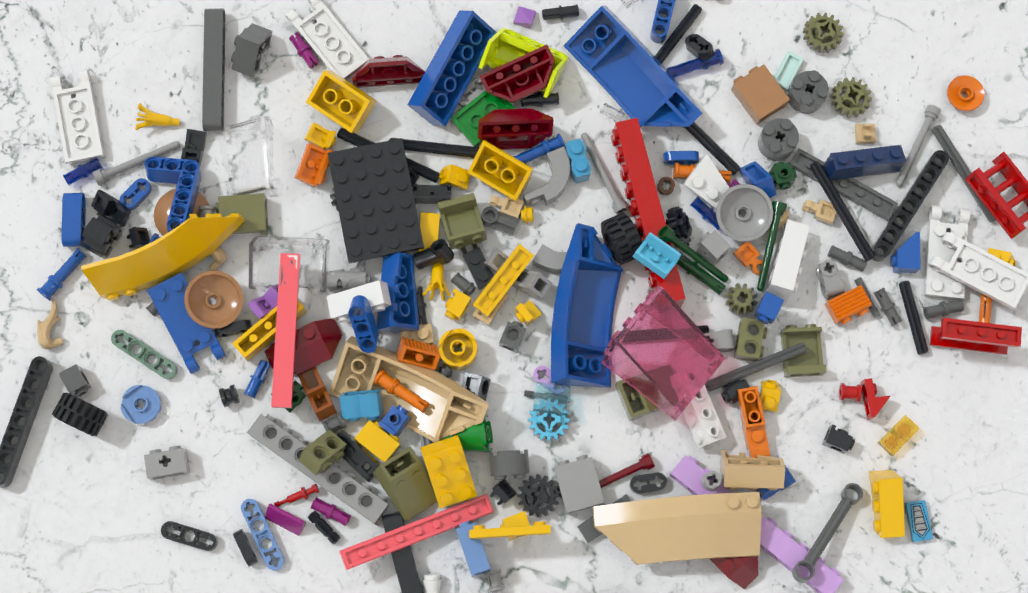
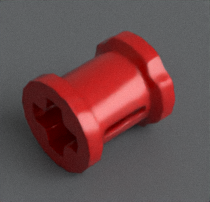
(850, 392)

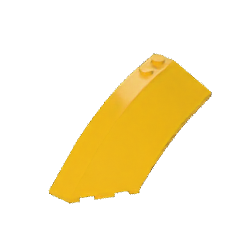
(161, 258)

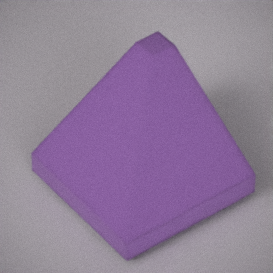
(524, 17)

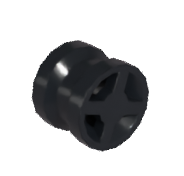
(229, 395)

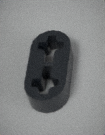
(699, 47)
(234, 328)
(649, 487)
(245, 547)

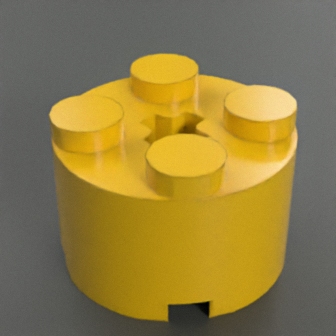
(457, 338)

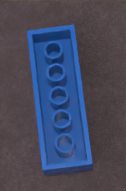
(451, 68)

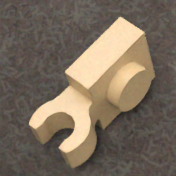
(507, 205)
(823, 210)
(423, 334)

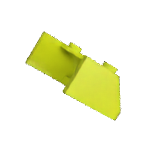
(510, 45)

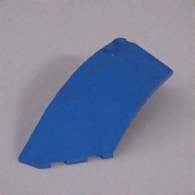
(631, 72)
(584, 312)

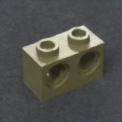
(745, 338)
(323, 452)

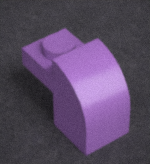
(264, 304)

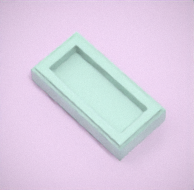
(788, 70)

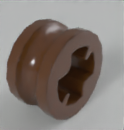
(671, 187)

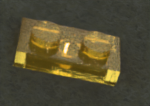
(898, 435)

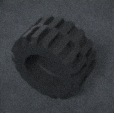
(621, 237)
(79, 414)

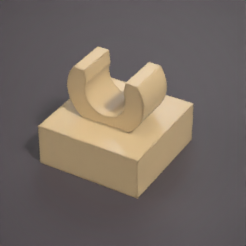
(865, 134)

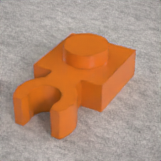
(748, 256)

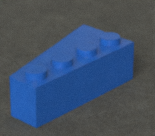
(400, 279)

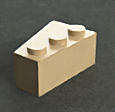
(751, 472)

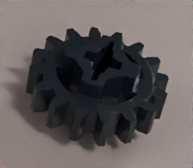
(680, 224)
(542, 488)

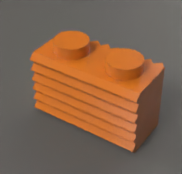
(848, 304)
(418, 353)

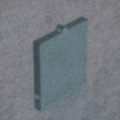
(551, 398)

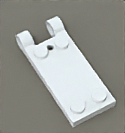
(329, 40)
(77, 119)
(982, 271)
(938, 283)

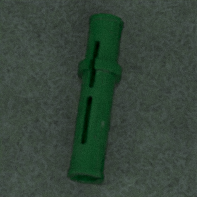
(699, 273)

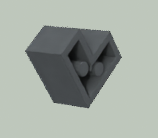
(249, 49)

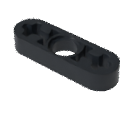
(176, 526)

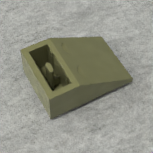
(634, 402)
(406, 483)

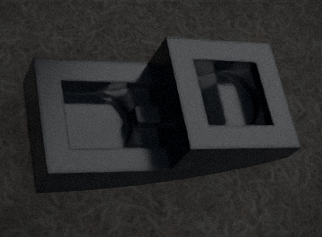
(194, 145)
(111, 207)

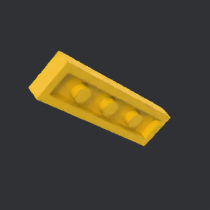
(503, 280)
(480, 532)

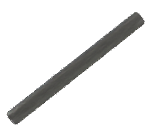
(959, 165)
(756, 366)

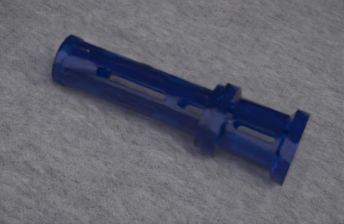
(696, 64)

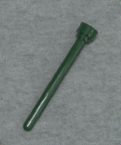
(778, 210)
(667, 234)

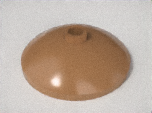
(163, 208)
(221, 288)

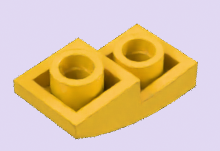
(429, 228)

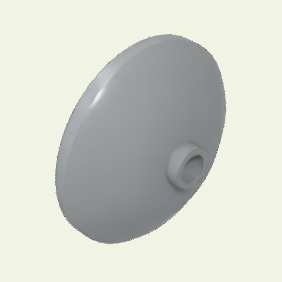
(757, 212)

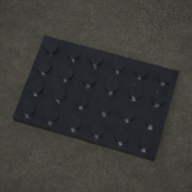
(375, 200)

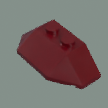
(388, 71)
(520, 76)
(515, 128)
(314, 345)
(738, 569)

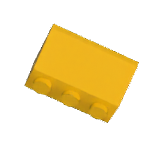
(500, 170)

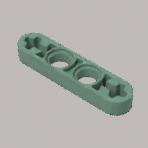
(144, 354)

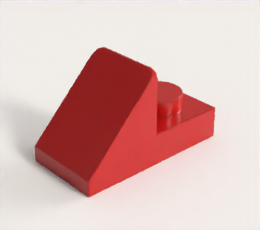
(872, 403)

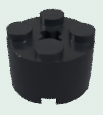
(100, 235)

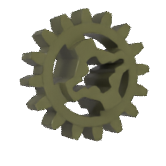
(831, 36)
(847, 104)

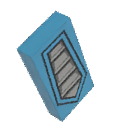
(918, 521)

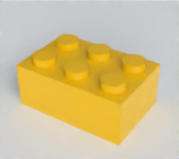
(341, 101)
(448, 471)

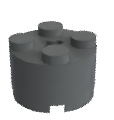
(816, 93)
(773, 148)
(509, 464)

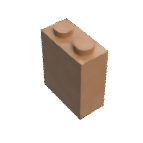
(759, 94)

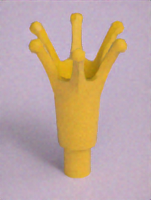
(154, 119)
(437, 282)

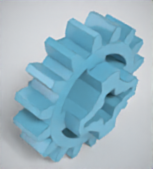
(539, 420)

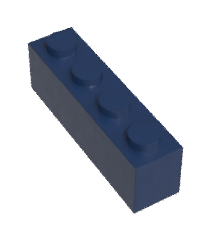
(865, 162)

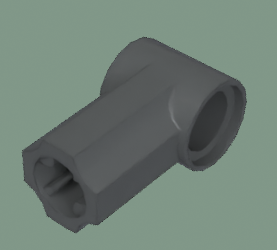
(501, 221)

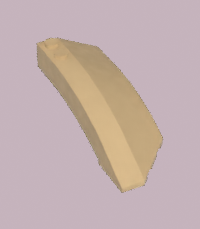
(450, 404)
(683, 527)

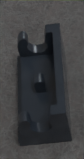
(431, 193)

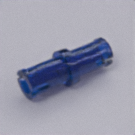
(82, 171)
(705, 211)

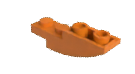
(753, 422)

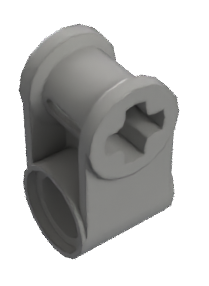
(830, 282)
(722, 340)

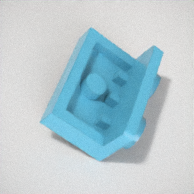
(657, 255)

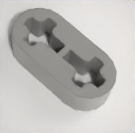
(469, 90)

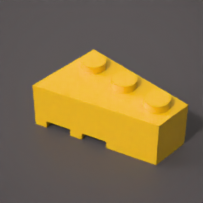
(887, 503)

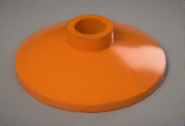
(969, 86)

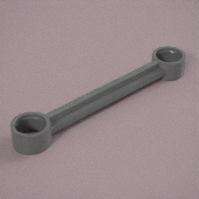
(827, 532)

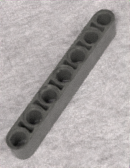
(213, 70)

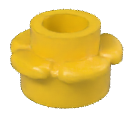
(527, 214)

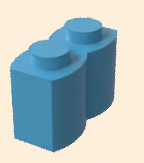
(579, 164)
(361, 404)

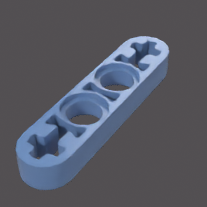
(260, 535)

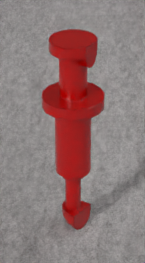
(299, 495)

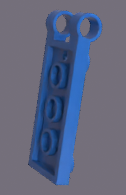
(169, 302)

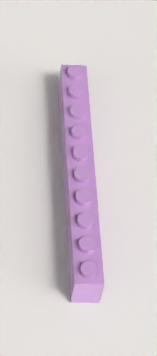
(773, 540)

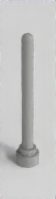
(931, 114)
(102, 176)
(619, 204)

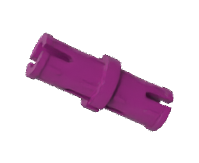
(304, 50)
(330, 511)

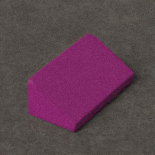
(285, 519)

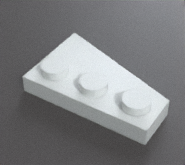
(706, 182)

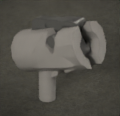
(343, 280)

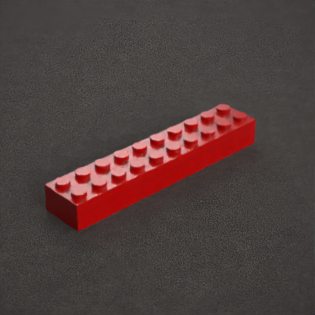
(643, 196)

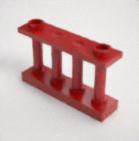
(991, 195)
(975, 336)

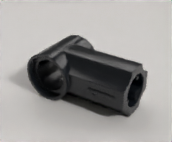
(436, 253)

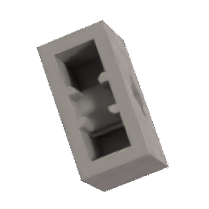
(713, 247)
(156, 469)

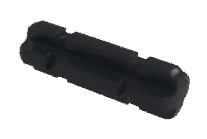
(324, 527)

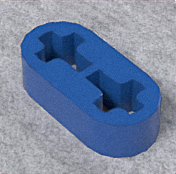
(681, 157)
(139, 197)

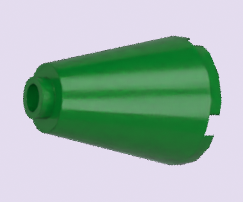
(476, 437)

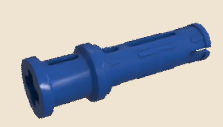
(541, 150)
(56, 281)

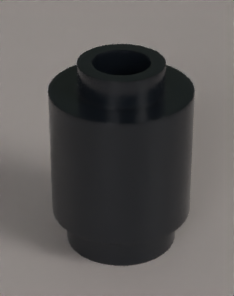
(730, 392)

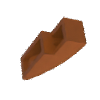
(317, 394)

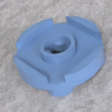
(143, 393)

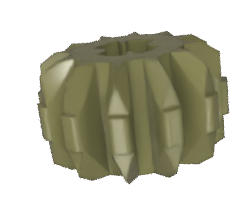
(735, 304)

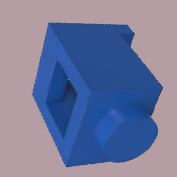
(397, 427)

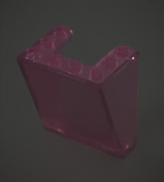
(662, 354)

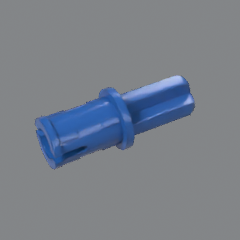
(257, 378)

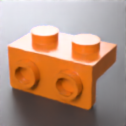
(313, 165)

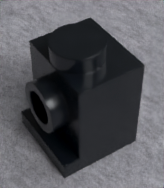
(838, 439)

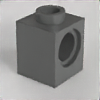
(506, 342)
(75, 380)

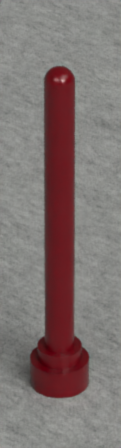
(644, 463)

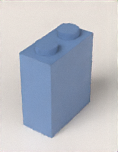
(472, 550)

